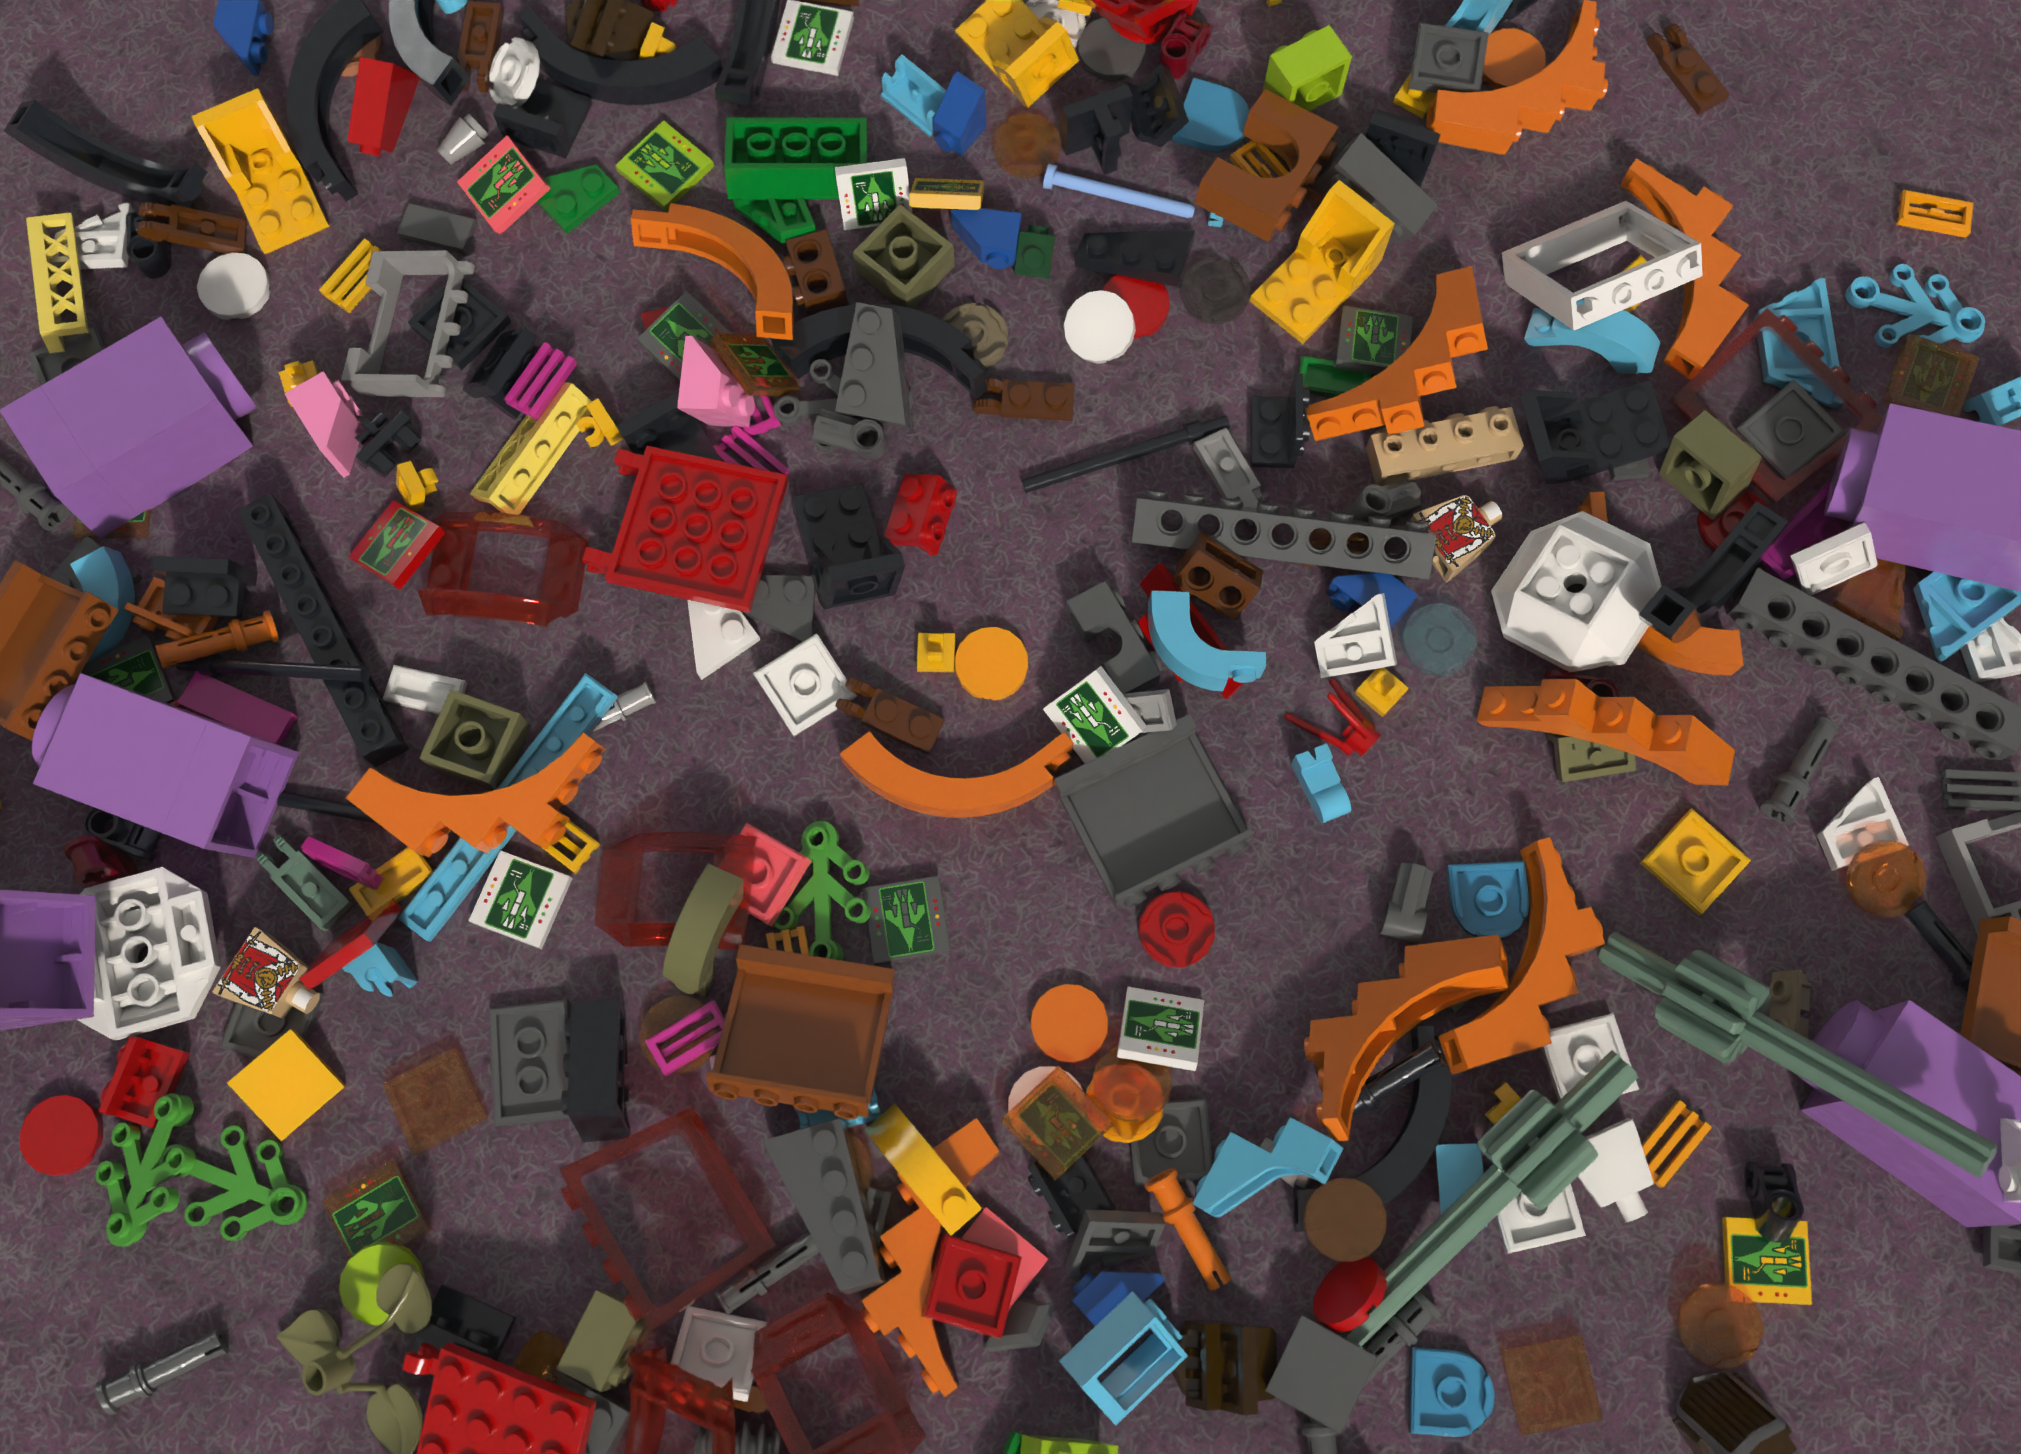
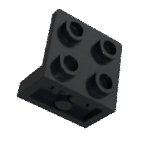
(546, 119)
(1280, 427)
(668, 429)

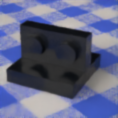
(1098, 124)
(1403, 142)
(503, 368)
(203, 586)
(465, 1323)

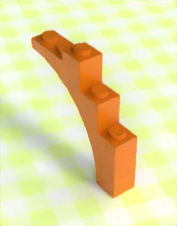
(1496, 117)
(1707, 307)
(1424, 368)
(1622, 723)
(529, 806)
(1543, 976)
(1386, 1010)
(913, 1248)

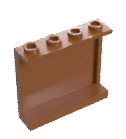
(43, 642)
(1994, 992)
(803, 1032)

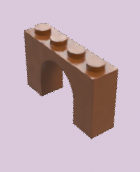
(1265, 203)

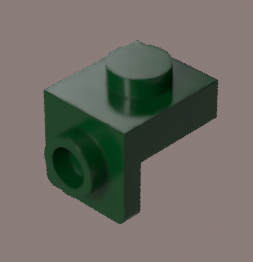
(1035, 252)

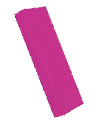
(236, 708)

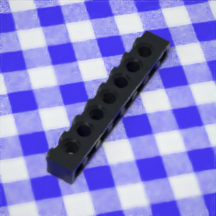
(321, 628)

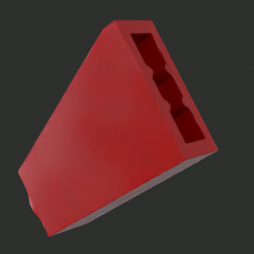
(380, 105)

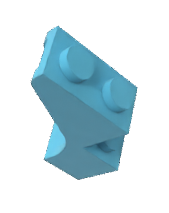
(1245, 1168)

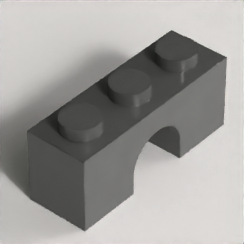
(1101, 613)

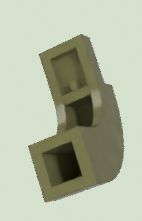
(700, 929)

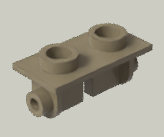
(1790, 996)

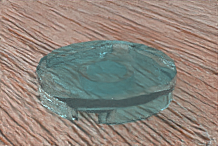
(1439, 639)

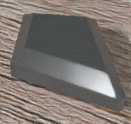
(1024, 1325)

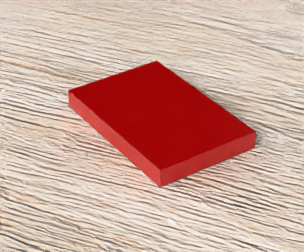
(351, 944)

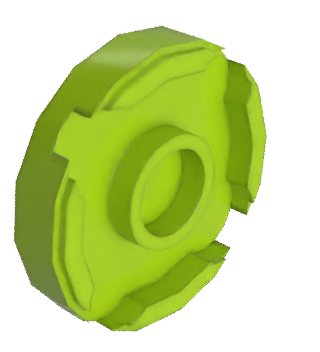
(363, 1274)

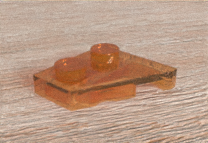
(1875, 598)

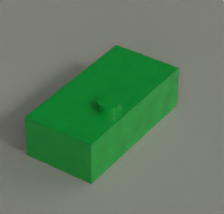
(790, 156)

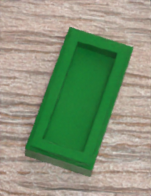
(1326, 379)

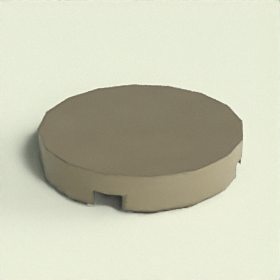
(987, 344)

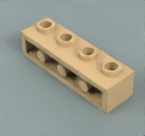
(1445, 446)

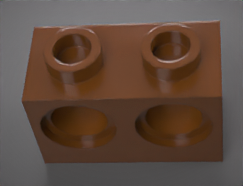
(814, 274)
(1224, 570)

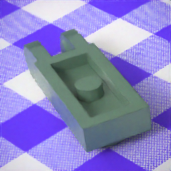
(306, 885)

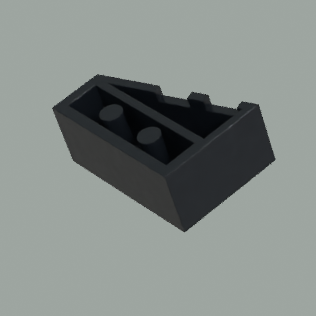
(596, 1070)

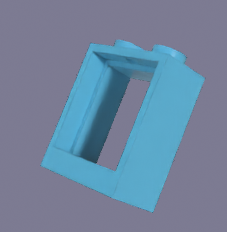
(1140, 1371)

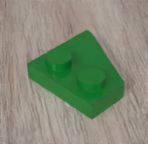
(576, 195)
(778, 217)

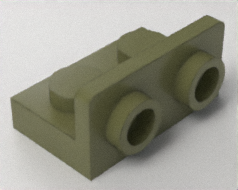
(1585, 759)

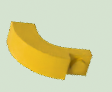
(923, 1169)

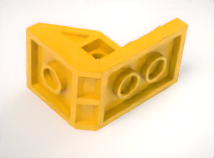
(1019, 47)
(262, 169)
(1330, 262)

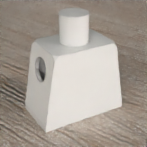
(1618, 1169)

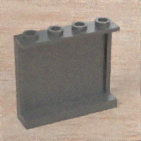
(1152, 813)

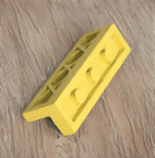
(47, 277)
(532, 452)

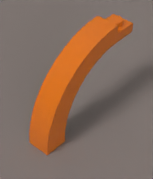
(732, 247)
(1704, 651)
(954, 796)

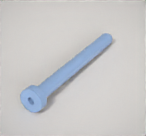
(1114, 192)

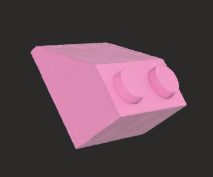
(710, 389)
(329, 418)

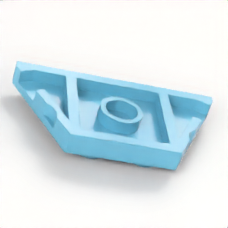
(1812, 316)
(1960, 609)

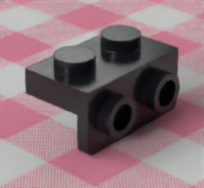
(1157, 107)
(1070, 1193)

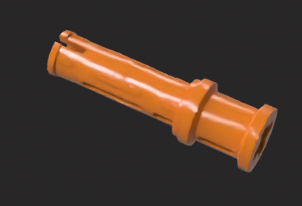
(236, 635)
(1180, 1212)

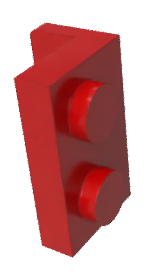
(921, 512)
(141, 1078)

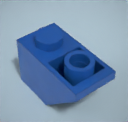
(244, 30)
(1354, 591)

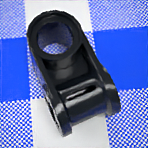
(149, 256)
(124, 834)
(1773, 1199)

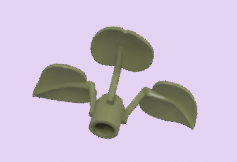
(314, 1342)

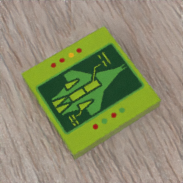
(664, 165)

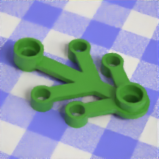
(824, 886)
(244, 1187)
(128, 1215)

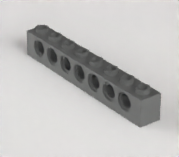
(1411, 562)
(1895, 660)

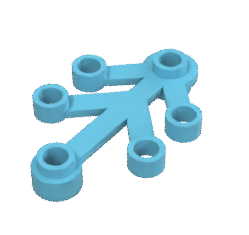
(1919, 308)

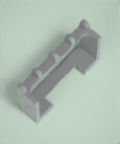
(385, 278)
(1964, 871)

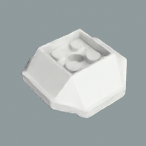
(1582, 627)
(181, 960)

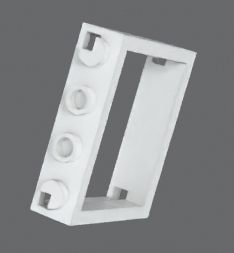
(1675, 263)

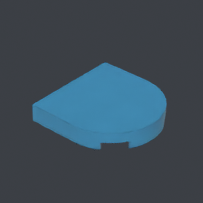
(1214, 116)
(1489, 897)
(1448, 1393)

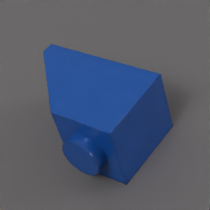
(960, 115)
(989, 234)
(1102, 1293)

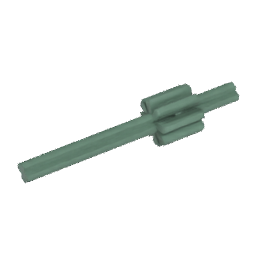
(1724, 1015)
(1533, 1152)

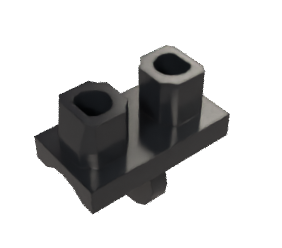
(374, 452)

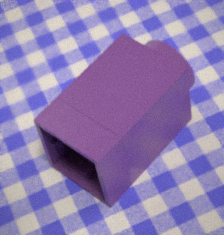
(133, 425)
(1935, 494)
(160, 766)
(46, 958)
(1942, 1071)

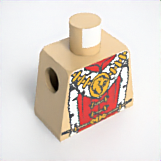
(1461, 532)
(267, 977)

